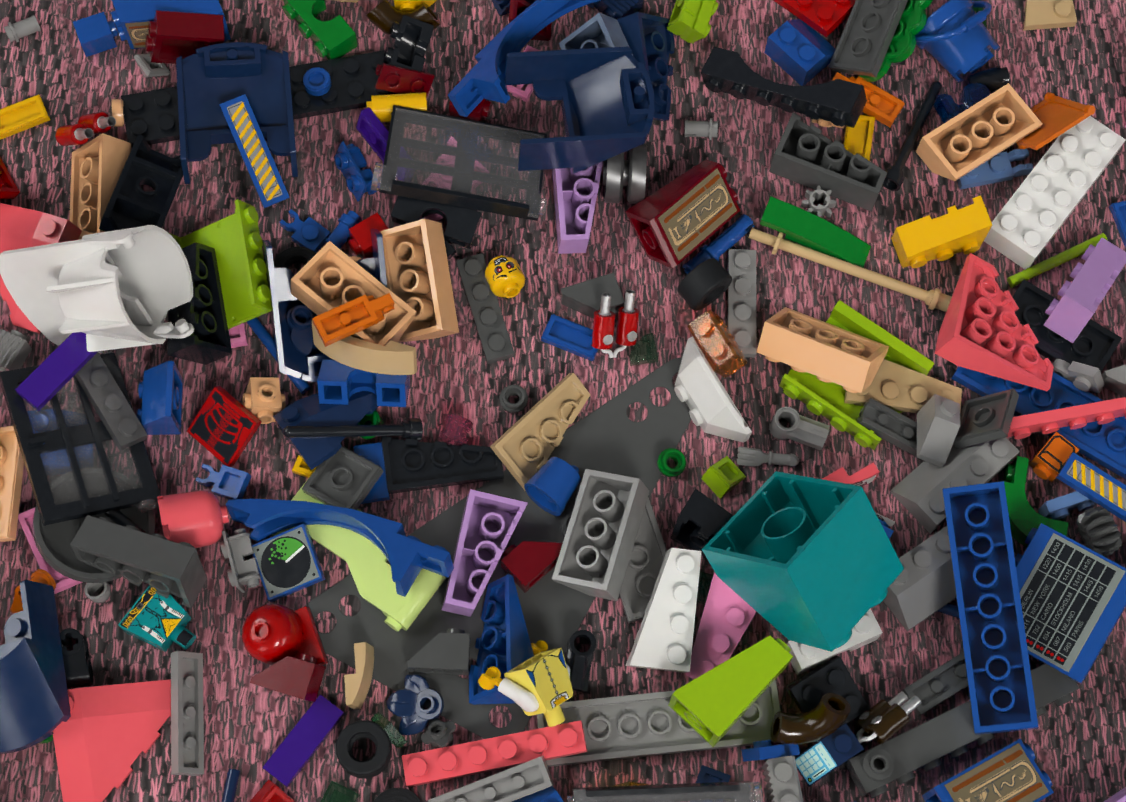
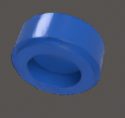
(317, 81)

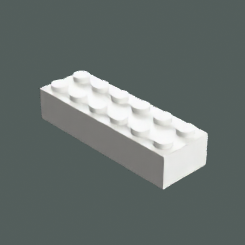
(1053, 191)

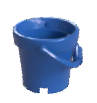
(958, 37)

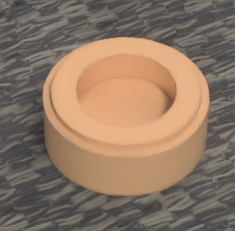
(117, 112)

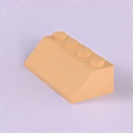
(977, 134)
(94, 178)
(421, 277)
(335, 279)
(821, 350)

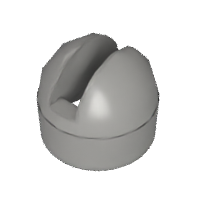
(95, 594)

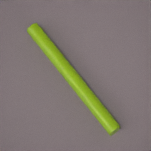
(1053, 261)

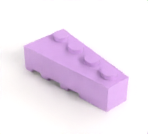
(575, 206)
(1086, 291)
(481, 541)

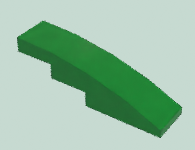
(814, 232)

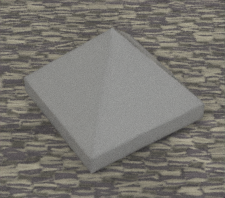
(149, 68)

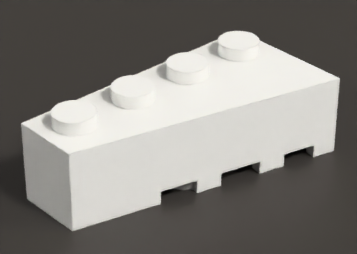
(669, 618)

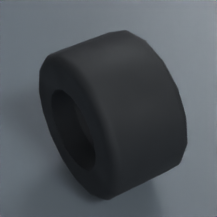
(704, 284)
(350, 735)

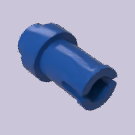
(341, 232)

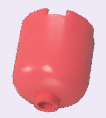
(192, 518)

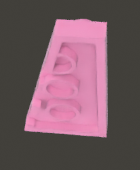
(720, 628)

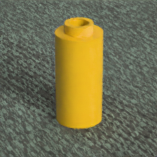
(383, 104)

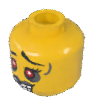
(504, 276)

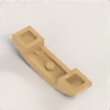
(370, 357)

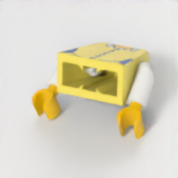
(536, 684)

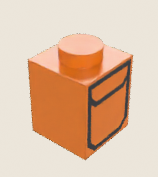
(1052, 457)

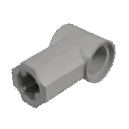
(802, 428)

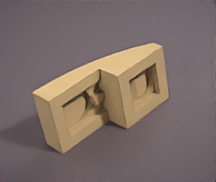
(358, 684)

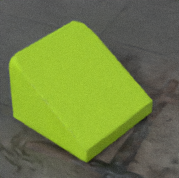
(723, 477)

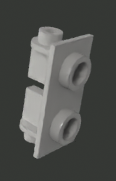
(242, 571)

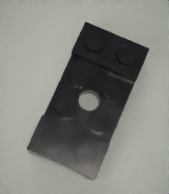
(135, 207)

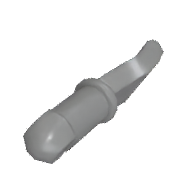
(756, 457)

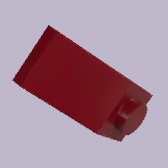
(530, 561)
(293, 677)

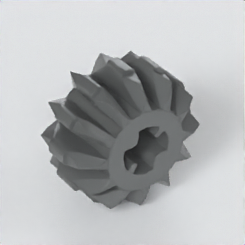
(1099, 531)

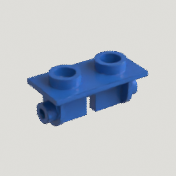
(349, 161)

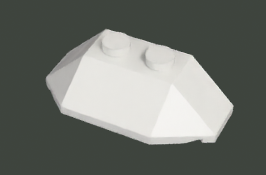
(707, 397)

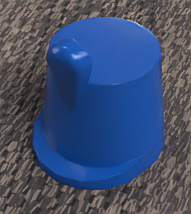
(553, 485)

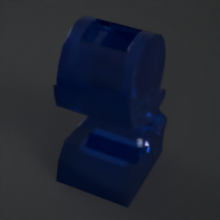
(970, 95)

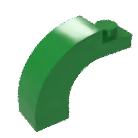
(1021, 514)

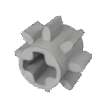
(816, 197)

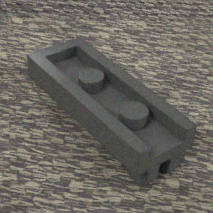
(889, 425)

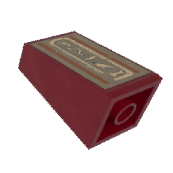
(684, 213)

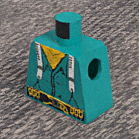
(158, 621)

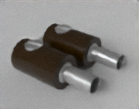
(885, 718)

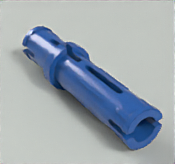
(721, 243)

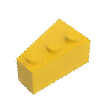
(942, 236)

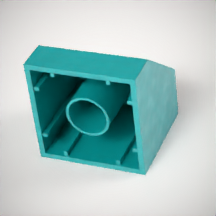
(806, 557)

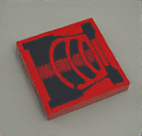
(224, 426)

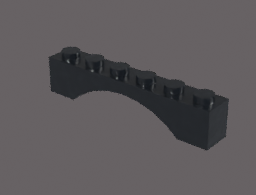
(831, 101)

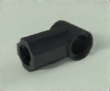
(580, 662)

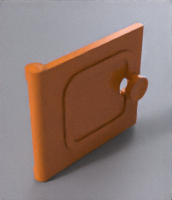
(1056, 117)

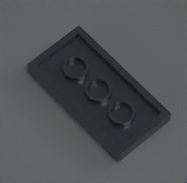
(1091, 347)

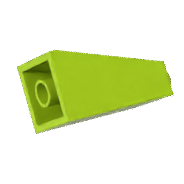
(727, 691)

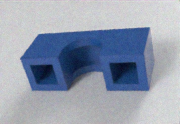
(340, 382)

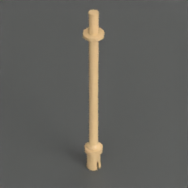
(932, 298)

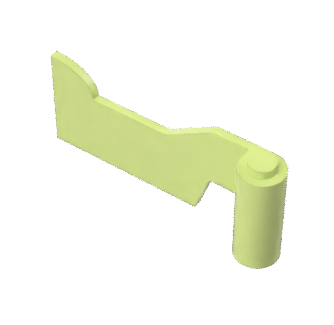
(372, 572)

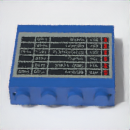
(1068, 600)

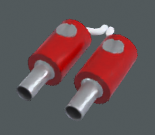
(87, 127)
(626, 324)

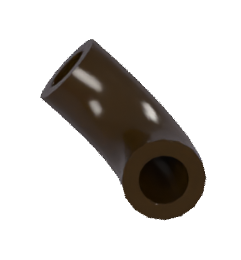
(385, 14)
(811, 725)

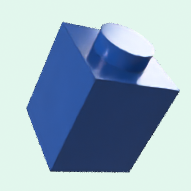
(96, 33)

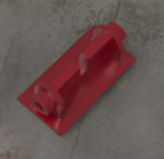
(402, 80)

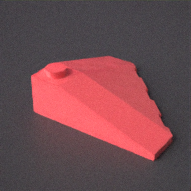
(26, 229)
(986, 334)
(107, 735)

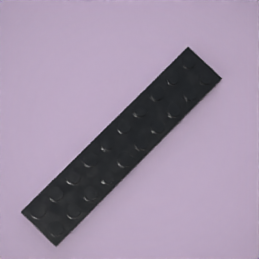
(352, 84)

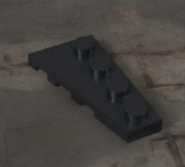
(428, 465)

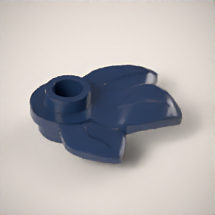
(301, 333)
(410, 704)

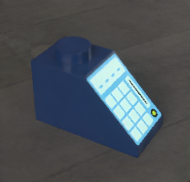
(828, 755)

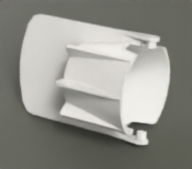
(103, 285)

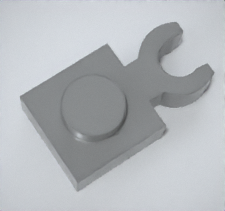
(1082, 375)

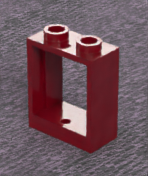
(181, 34)

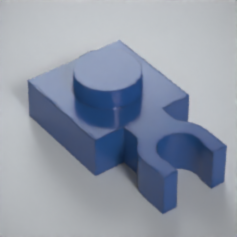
(307, 233)
(227, 483)
(765, 750)

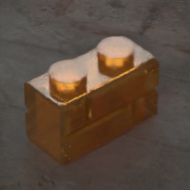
(717, 344)

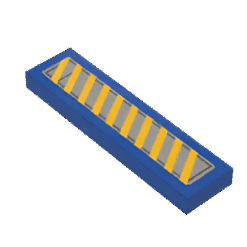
(254, 151)
(1094, 484)

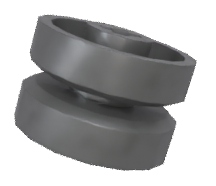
(627, 173)

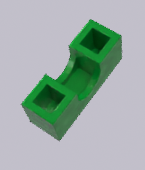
(330, 37)

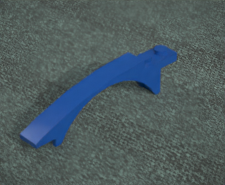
(488, 75)
(404, 553)

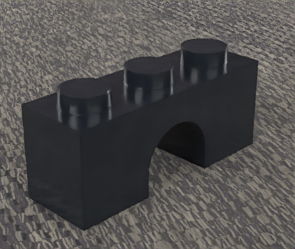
(461, 222)

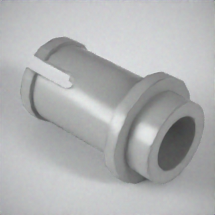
(22, 28)
(701, 128)

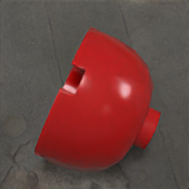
(272, 633)

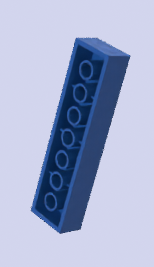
(990, 608)

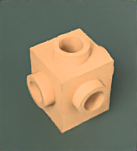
(264, 398)

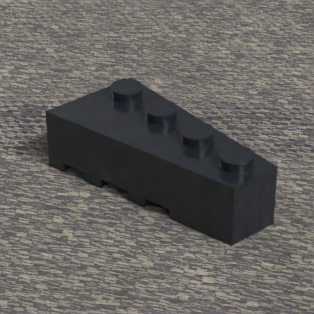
(204, 311)
(699, 522)

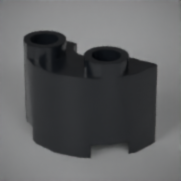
(408, 43)

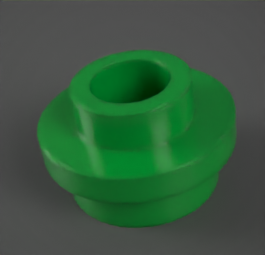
(677, 456)

